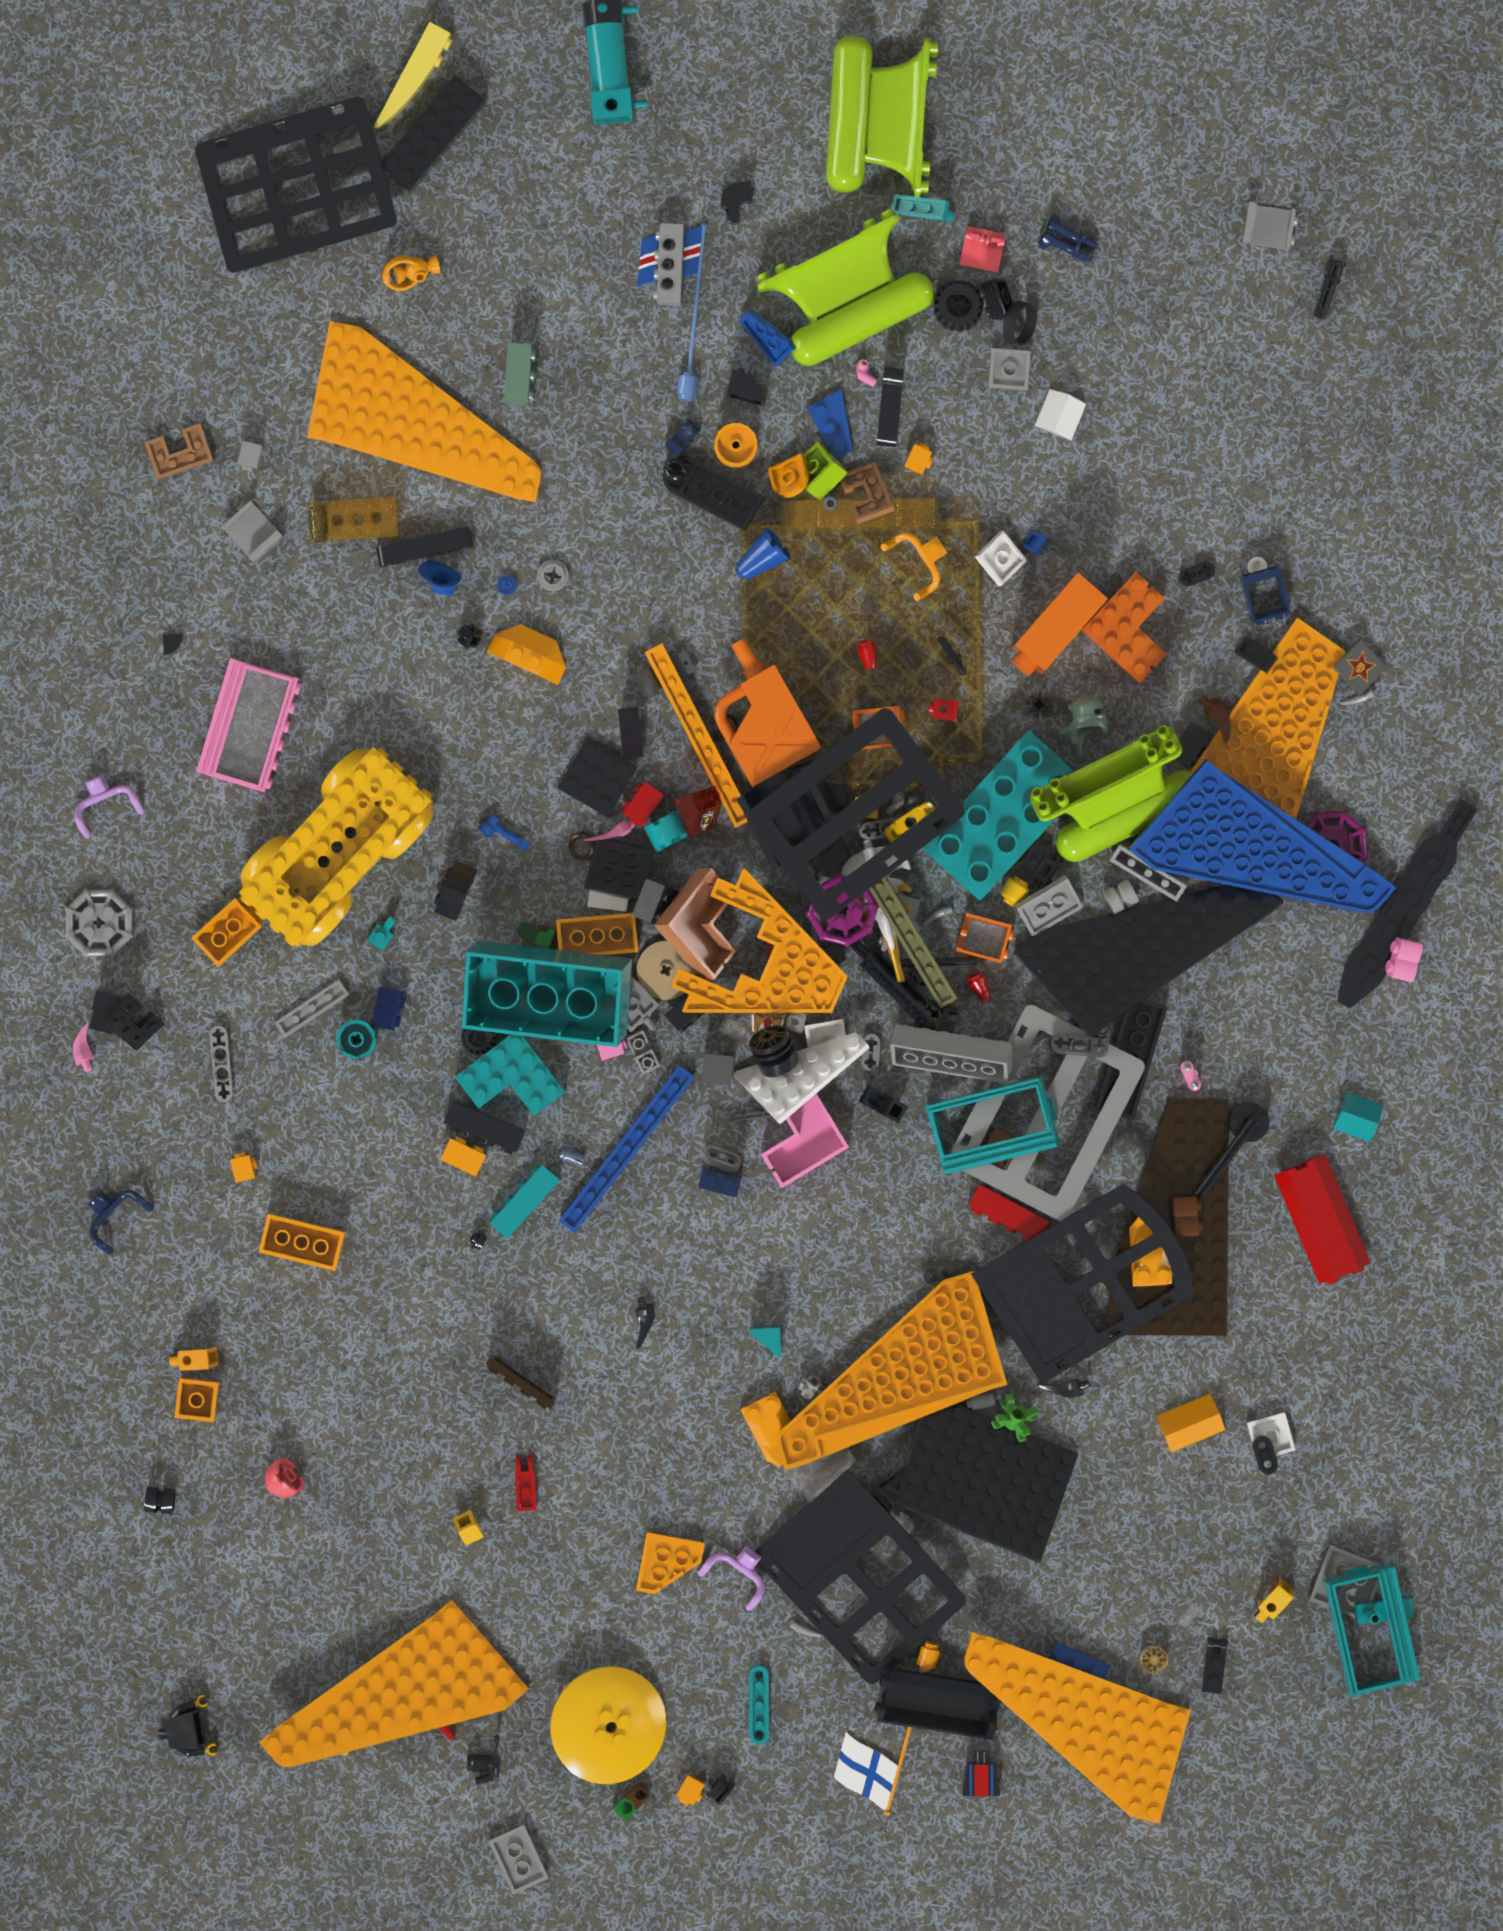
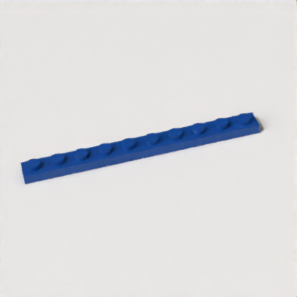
(626, 1148)

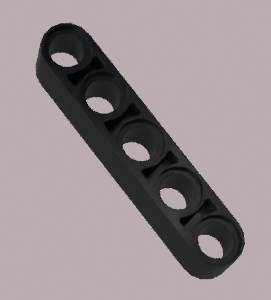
(424, 546)

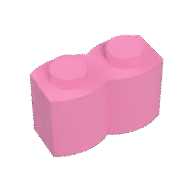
(1404, 959)

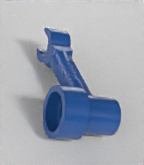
(491, 825)

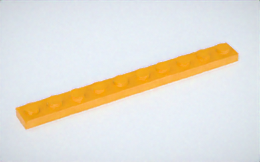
(697, 732)

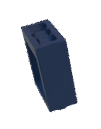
(1260, 575)

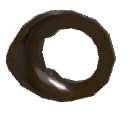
(733, 723)
(580, 834)

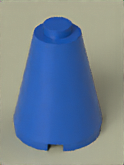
(762, 555)

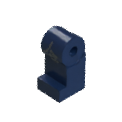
(683, 437)

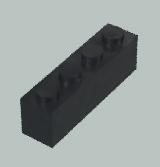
(484, 1126)

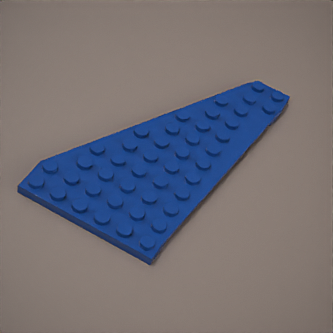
(1239, 839)

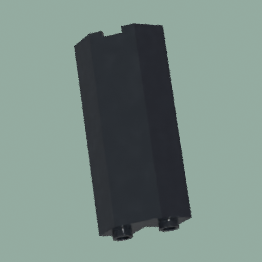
(937, 1703)

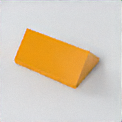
(1190, 1422)

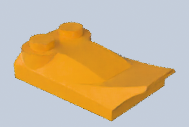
(228, 931)
(1152, 1268)
(766, 1420)

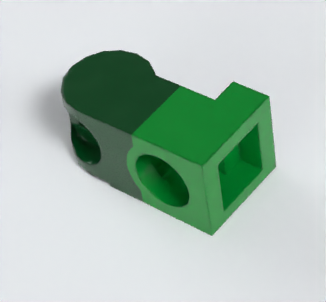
(536, 936)

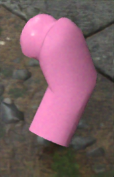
(863, 373)

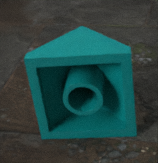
(1358, 1116)
(769, 1336)

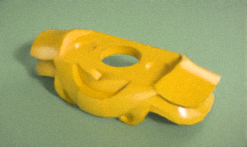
(898, 827)

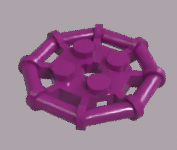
(1339, 834)
(847, 921)

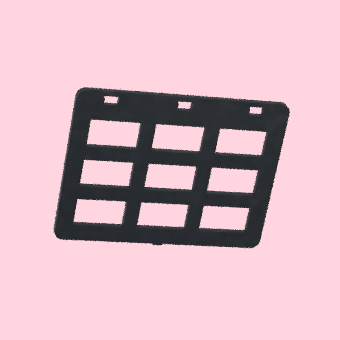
(264, 137)

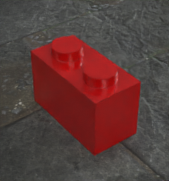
(642, 804)

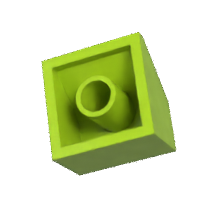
(824, 471)

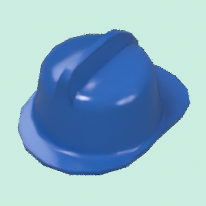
(440, 577)

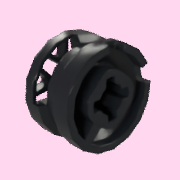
(718, 1788)

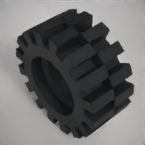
(480, 1049)

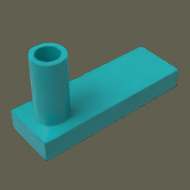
(922, 208)
(1374, 1611)

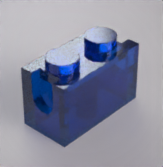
(387, 1009)

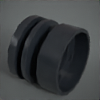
(773, 1051)

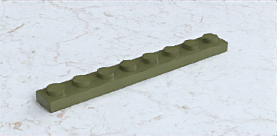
(913, 942)

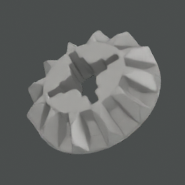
(558, 583)

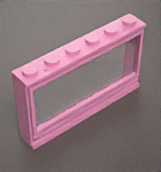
(249, 725)

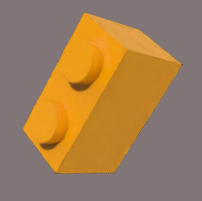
(464, 1156)

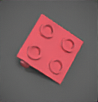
(982, 249)

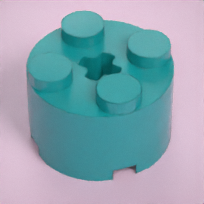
(666, 831)
(353, 1028)

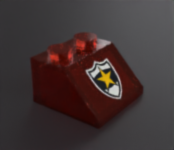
(699, 810)

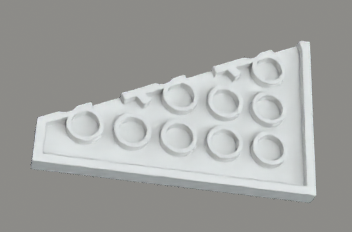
(815, 1069)

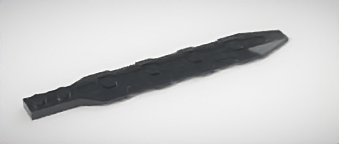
(1404, 907)

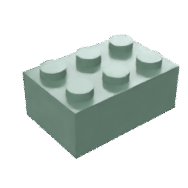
(519, 375)

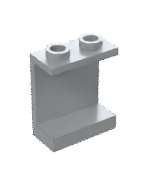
(1269, 226)
(251, 531)

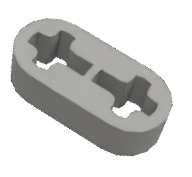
(876, 1053)

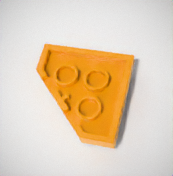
(666, 1560)

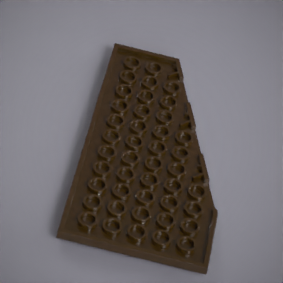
(1183, 1153)

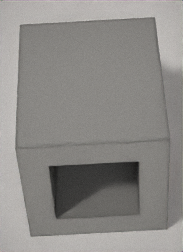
(250, 456)

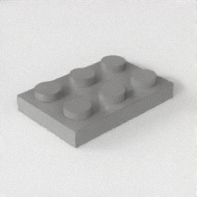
(1049, 905)
(518, 1859)

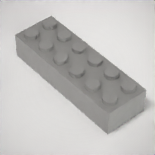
(951, 1053)

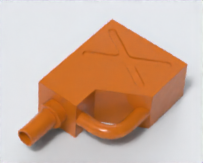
(774, 728)

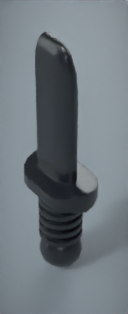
(952, 655)

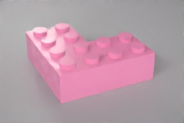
(812, 1144)

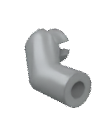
(897, 803)

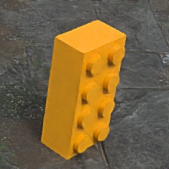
(598, 934)
(302, 1241)

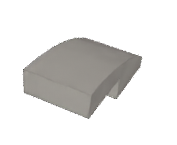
(642, 1051)

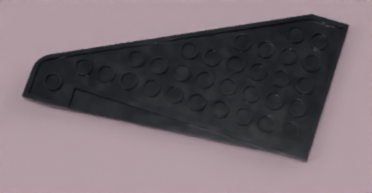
(1121, 958)

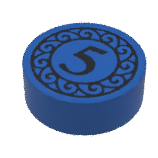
(507, 585)

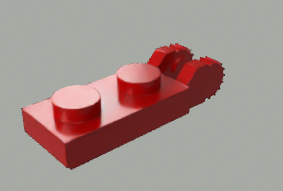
(525, 1486)

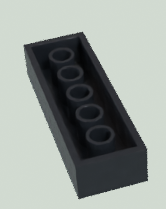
(433, 134)
(1138, 1037)

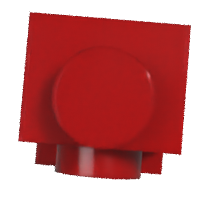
(949, 715)

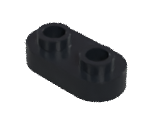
(1265, 1454)

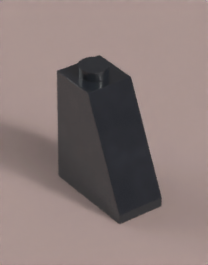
(630, 732)

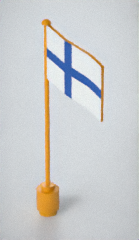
(869, 1770)

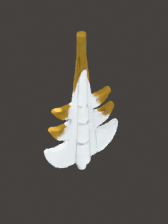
(899, 886)

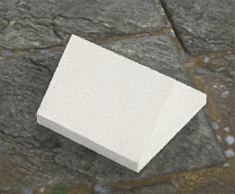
(1060, 414)

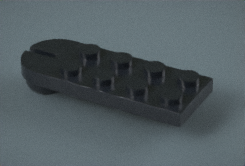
(712, 491)

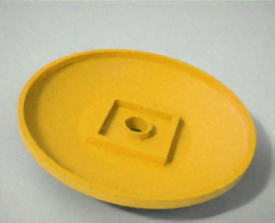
(581, 1721)

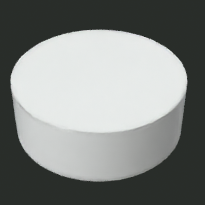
(1256, 564)

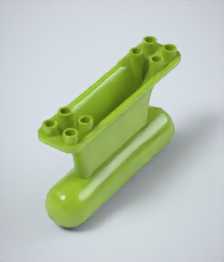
(877, 115)
(848, 293)
(1112, 795)

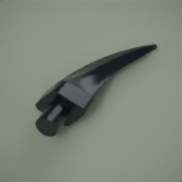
(645, 1316)
(1070, 1389)

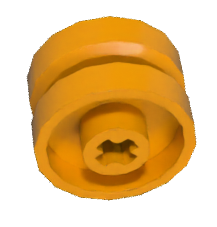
(736, 457)

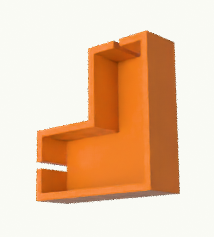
(1117, 630)

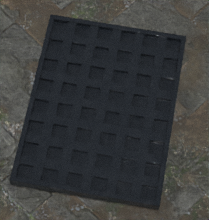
(986, 1480)

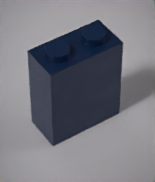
(719, 1182)

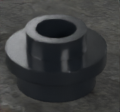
(477, 1240)

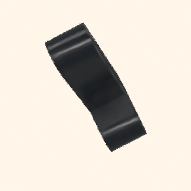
(890, 406)

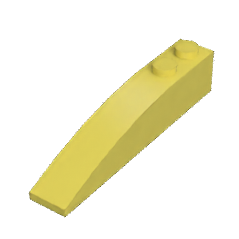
(417, 71)

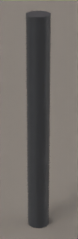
(944, 961)

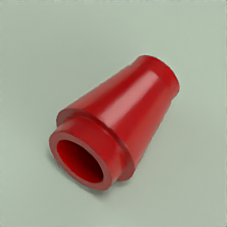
(867, 653)
(979, 985)

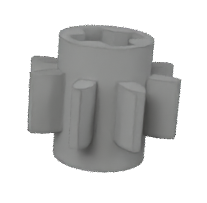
(810, 1387)

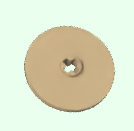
(651, 964)

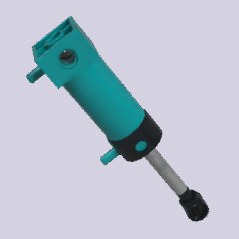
(608, 61)

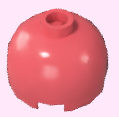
(282, 1480)

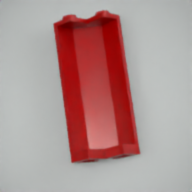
(1322, 1219)

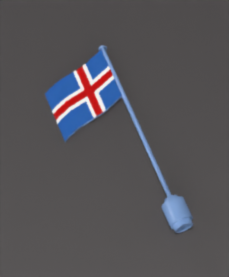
(692, 265)

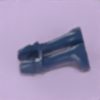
(1056, 226)

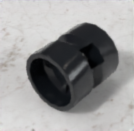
(159, 1500)

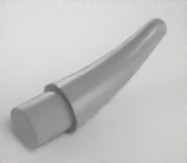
(1365, 696)
(943, 911)
(798, 1627)

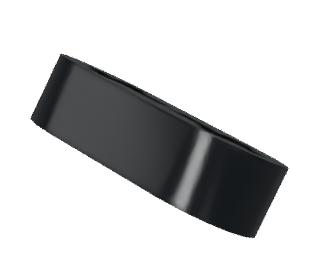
(1198, 578)

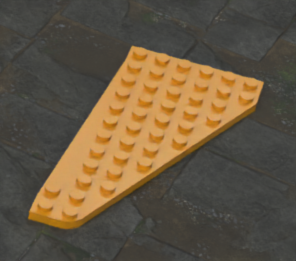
(392, 411)
(920, 1366)
(417, 1684)
(1102, 1728)

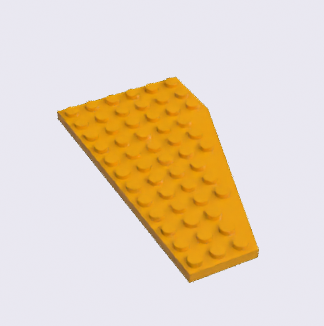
(1280, 720)

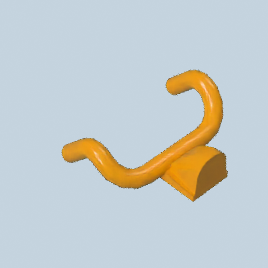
(929, 552)

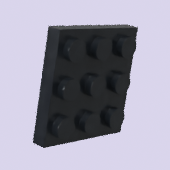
(597, 777)
(619, 867)

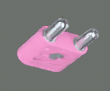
(1190, 1075)

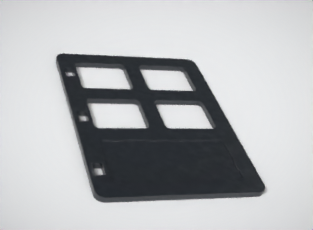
(827, 1542)

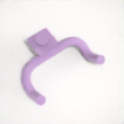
(99, 791)
(744, 1563)

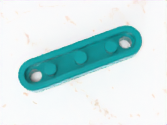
(759, 1704)

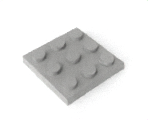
(1335, 1564)

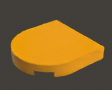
(790, 476)

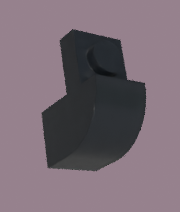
(734, 195)
(883, 1103)

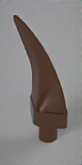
(1219, 714)

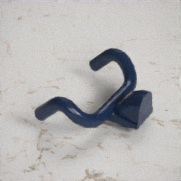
(104, 1206)

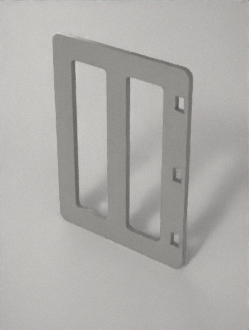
(1014, 1178)

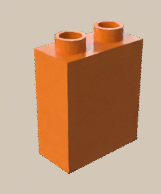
(1057, 626)

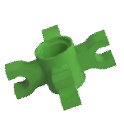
(1015, 1417)

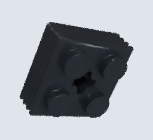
(997, 298)

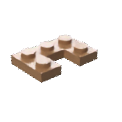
(169, 464)
(878, 497)

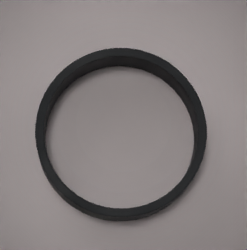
(1029, 327)

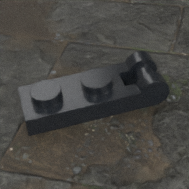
(1214, 1666)

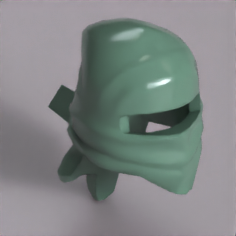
(1086, 717)

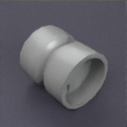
(1120, 896)

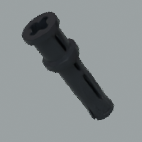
(1333, 278)

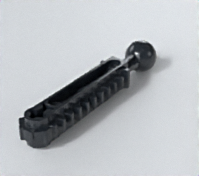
(903, 993)

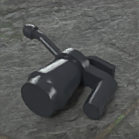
(479, 1762)

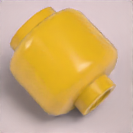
(1014, 891)

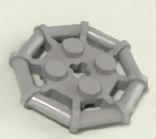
(107, 914)

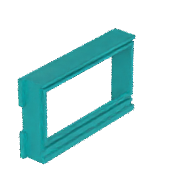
(999, 1150)
(1396, 1621)

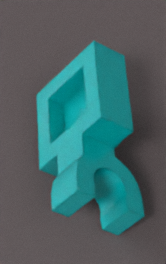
(381, 935)

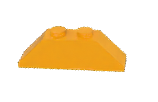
(529, 651)

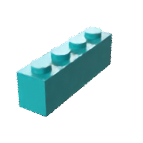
(524, 1201)

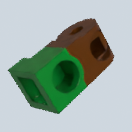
(631, 1802)

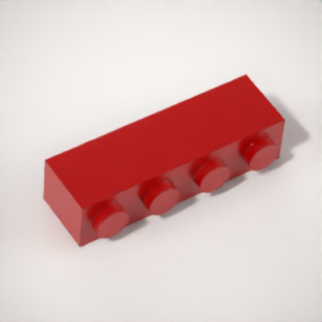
(1007, 1212)

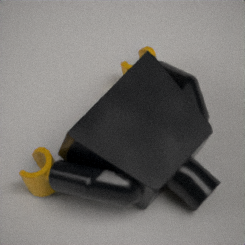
(186, 1730)

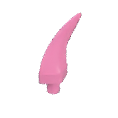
(619, 830)
(81, 1050)

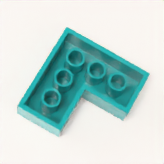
(512, 1064)

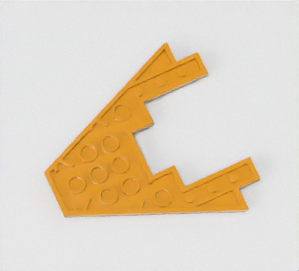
(795, 977)

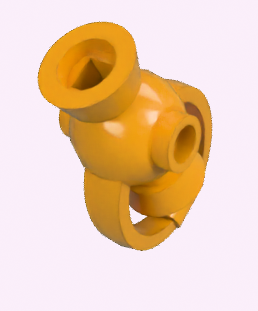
(415, 269)

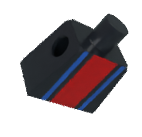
(980, 1777)

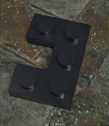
(133, 1034)

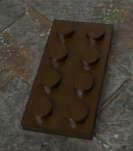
(527, 1387)

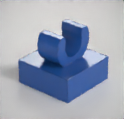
(1034, 542)

